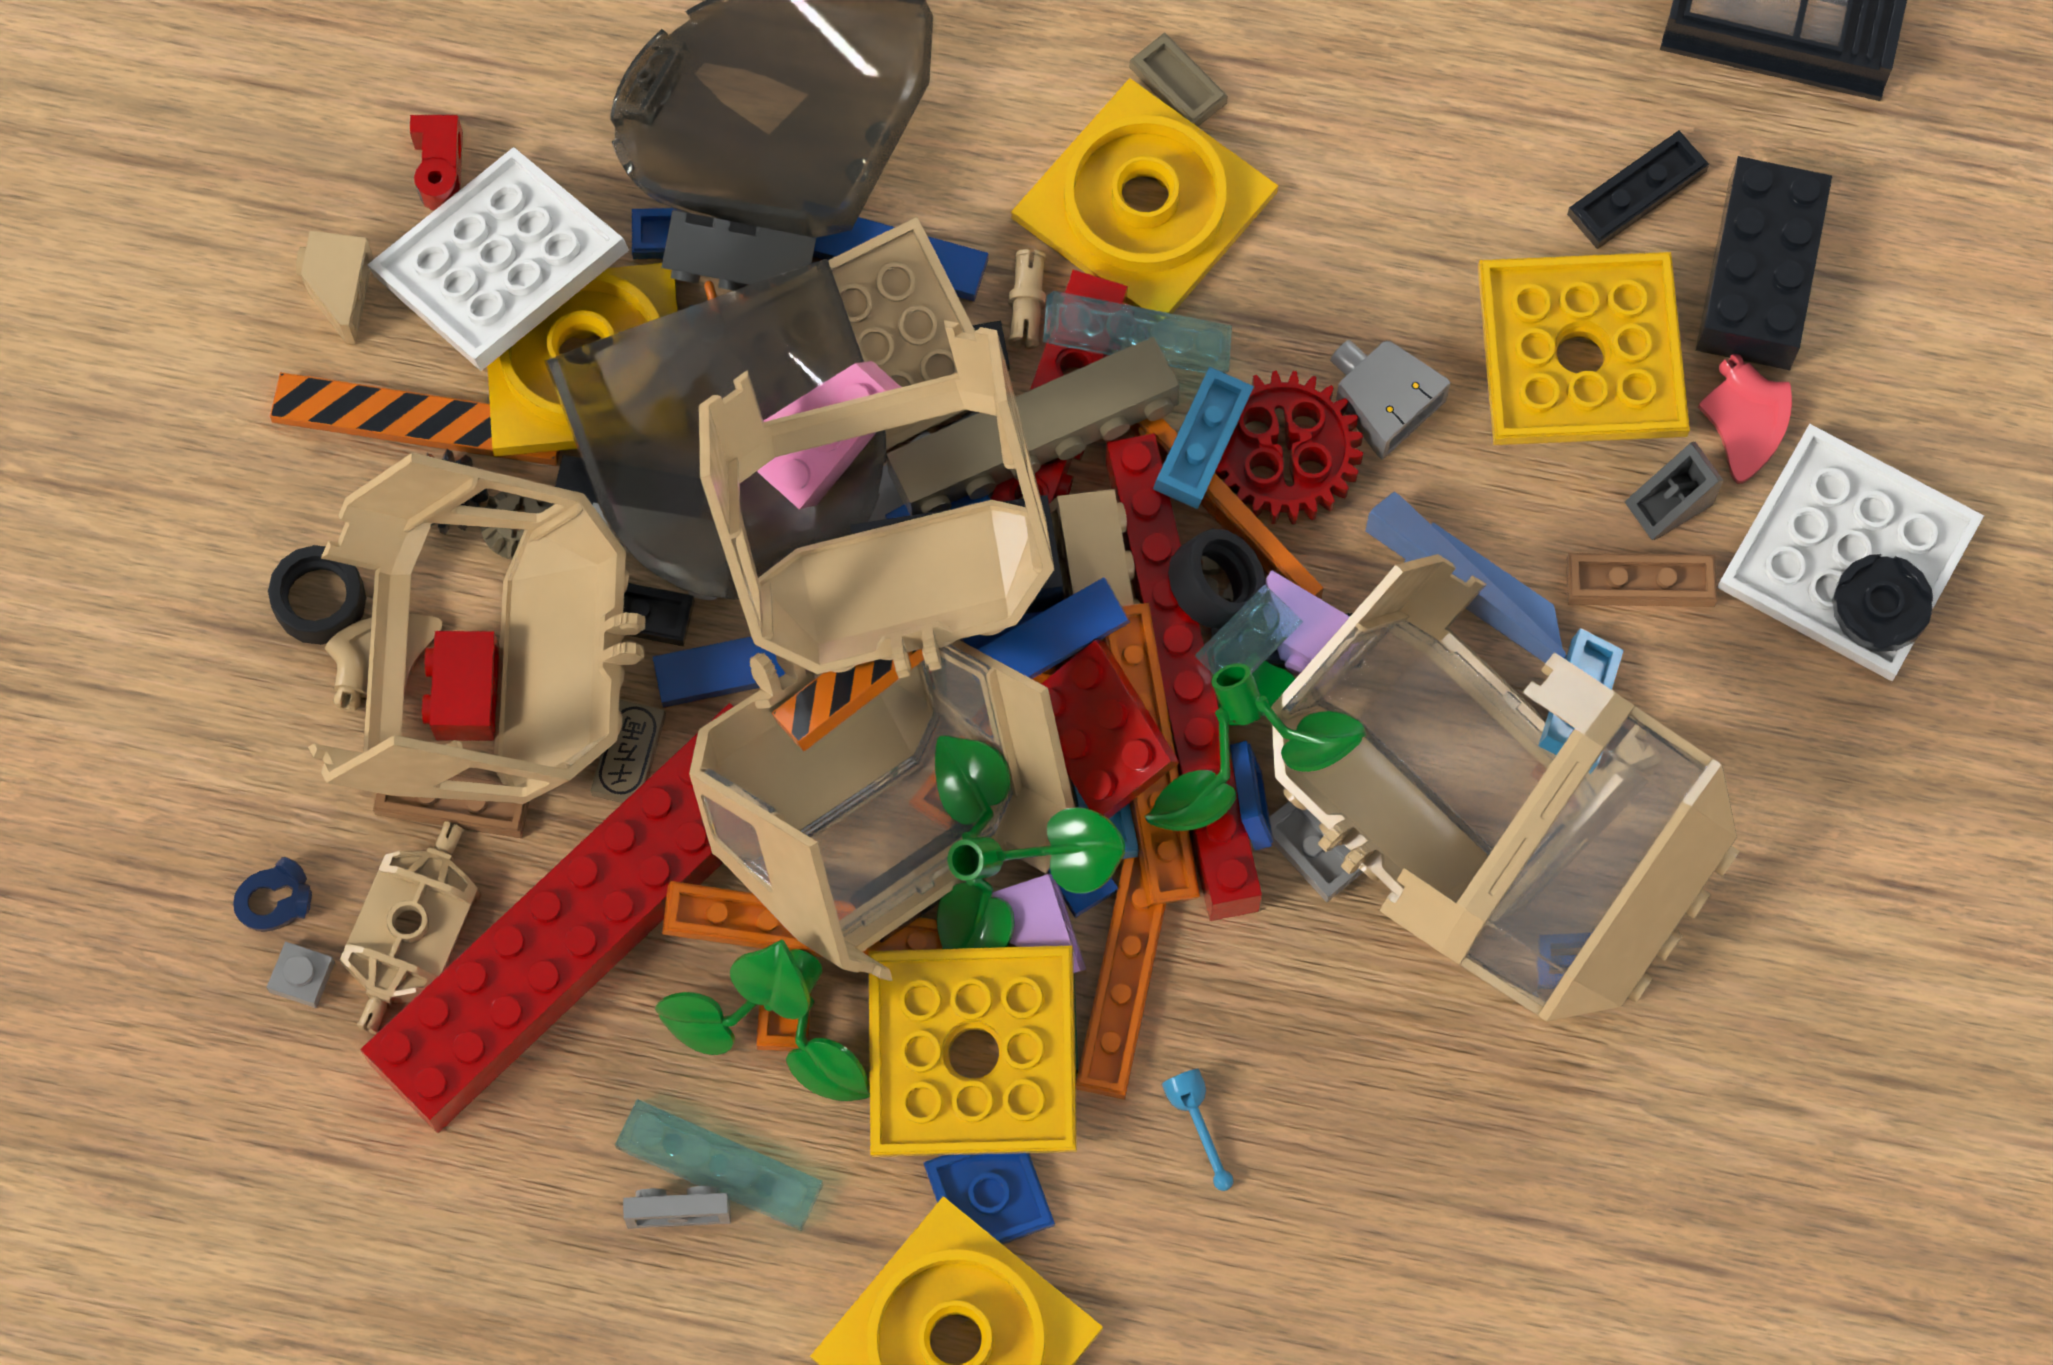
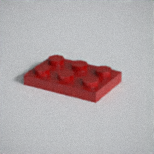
(1106, 731)

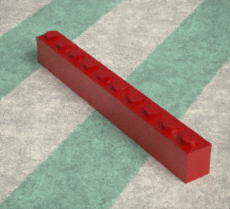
(1152, 536)

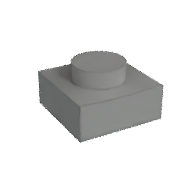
(300, 974)

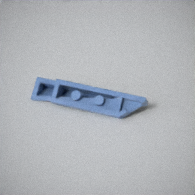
(1501, 603)

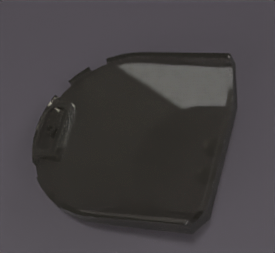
(773, 108)
(637, 423)

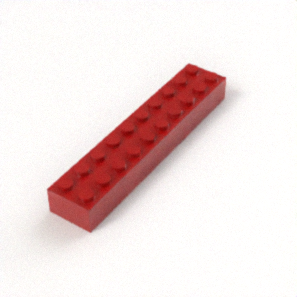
(546, 948)

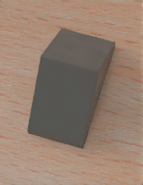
(1676, 492)

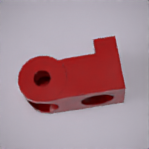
(441, 166)

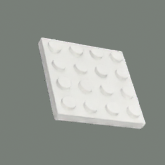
(498, 258)
(1823, 517)

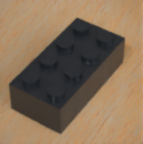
(1764, 263)

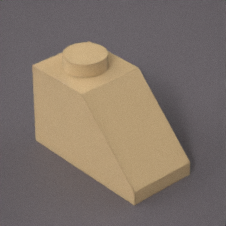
(337, 278)

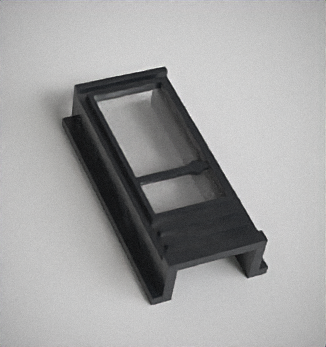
(1810, 42)

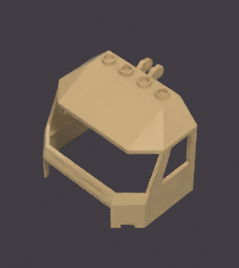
(896, 583)
(556, 635)

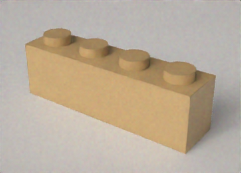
(1091, 543)

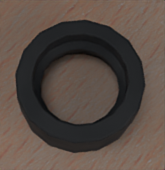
(292, 568)
(1191, 587)

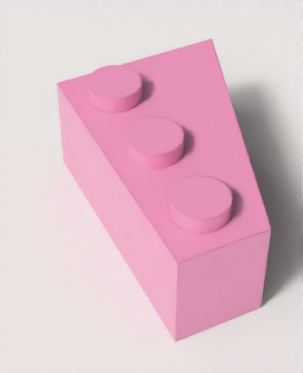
(811, 473)

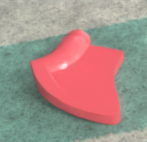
(1748, 416)

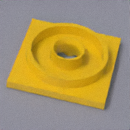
(1159, 252)
(1613, 300)
(521, 393)
(934, 997)
(964, 1271)

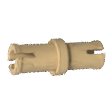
(1027, 299)

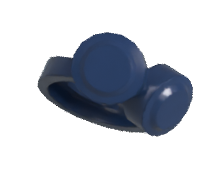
(285, 874)

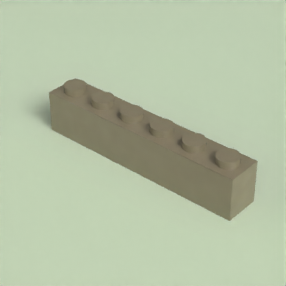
(1056, 422)

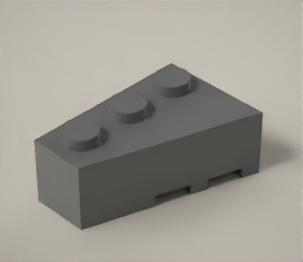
(730, 250)

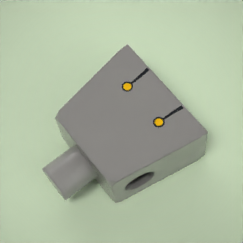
(1387, 392)

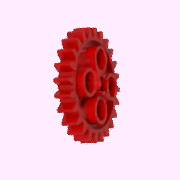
(1327, 443)

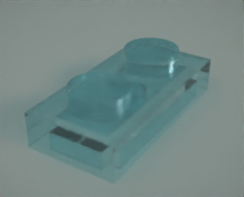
(1250, 633)

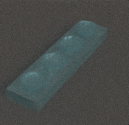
(1113, 326)
(719, 1162)

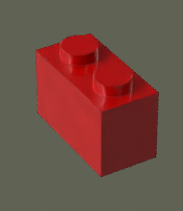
(462, 685)

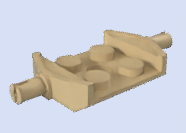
(402, 965)

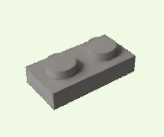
(1297, 838)
(655, 1209)

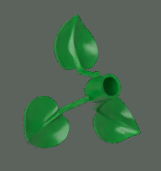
(1243, 698)
(969, 781)
(782, 983)

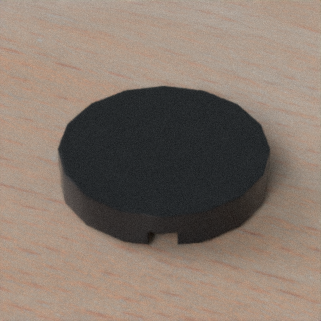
(1882, 602)

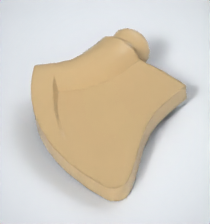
(352, 649)

